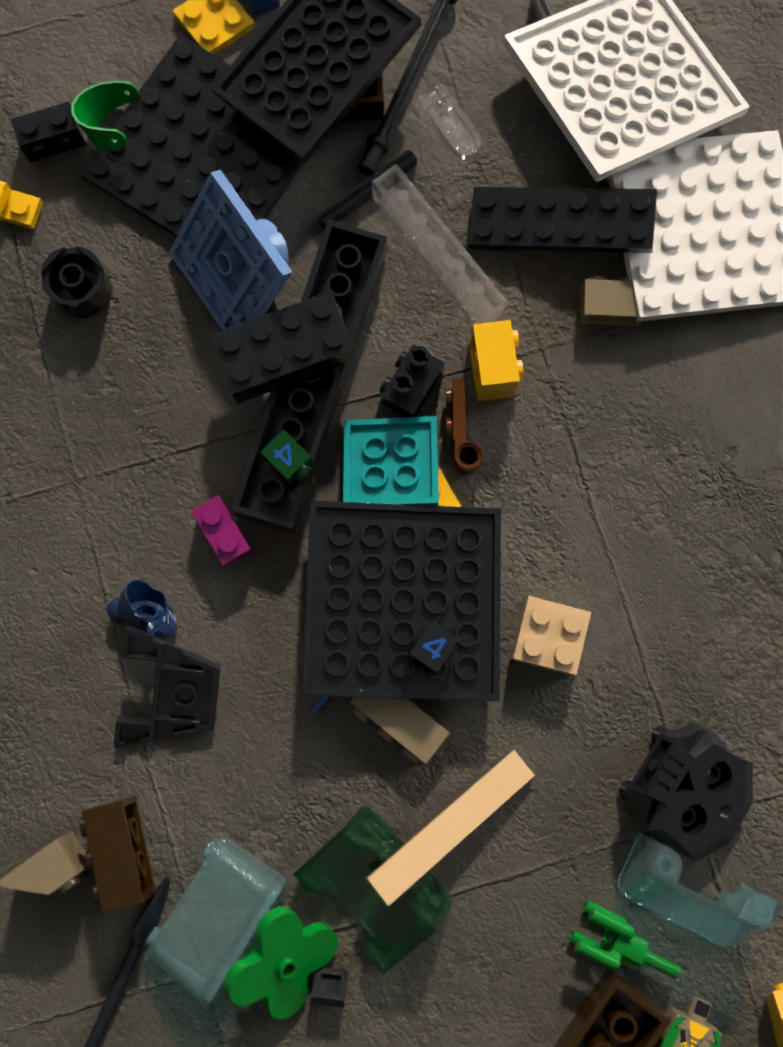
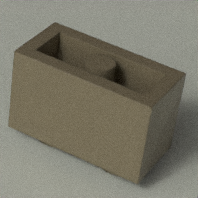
(608, 302)

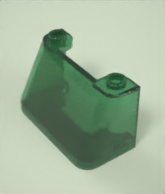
(342, 869)

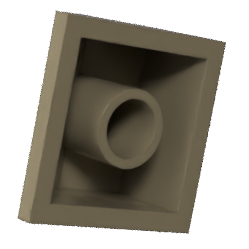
(53, 868)

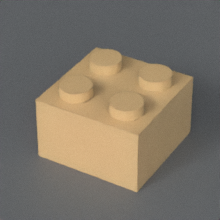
(550, 635)

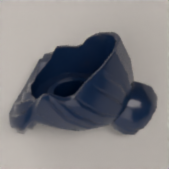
(143, 609)

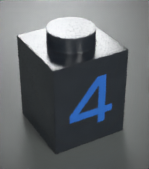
(433, 646)

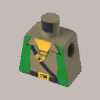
(691, 1027)

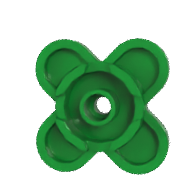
(280, 963)

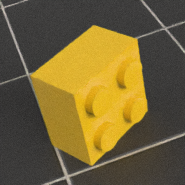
(494, 360)

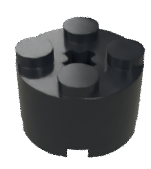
(72, 265)

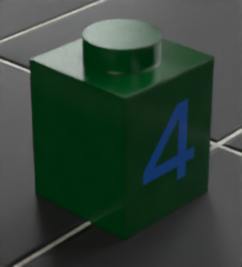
(287, 458)

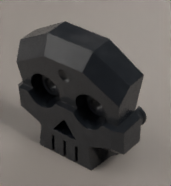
(677, 781)

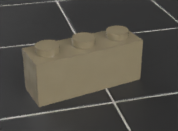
(403, 722)

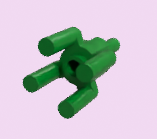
(618, 944)

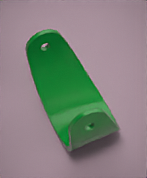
(95, 104)

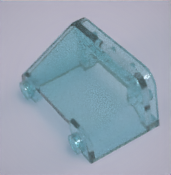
(651, 883)
(214, 918)

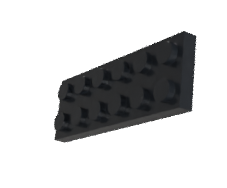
(563, 219)

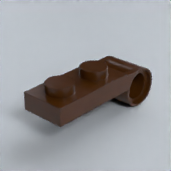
(456, 428)

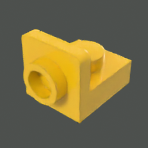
(19, 207)

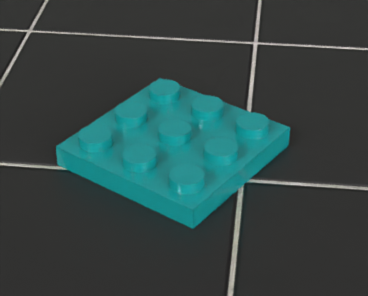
(391, 461)

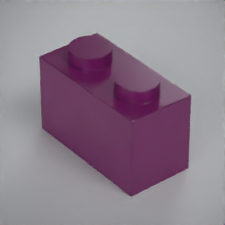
(222, 532)

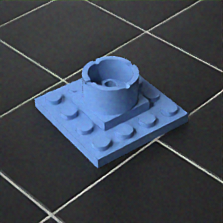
(229, 255)

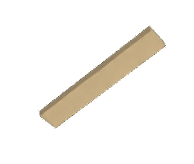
(449, 828)

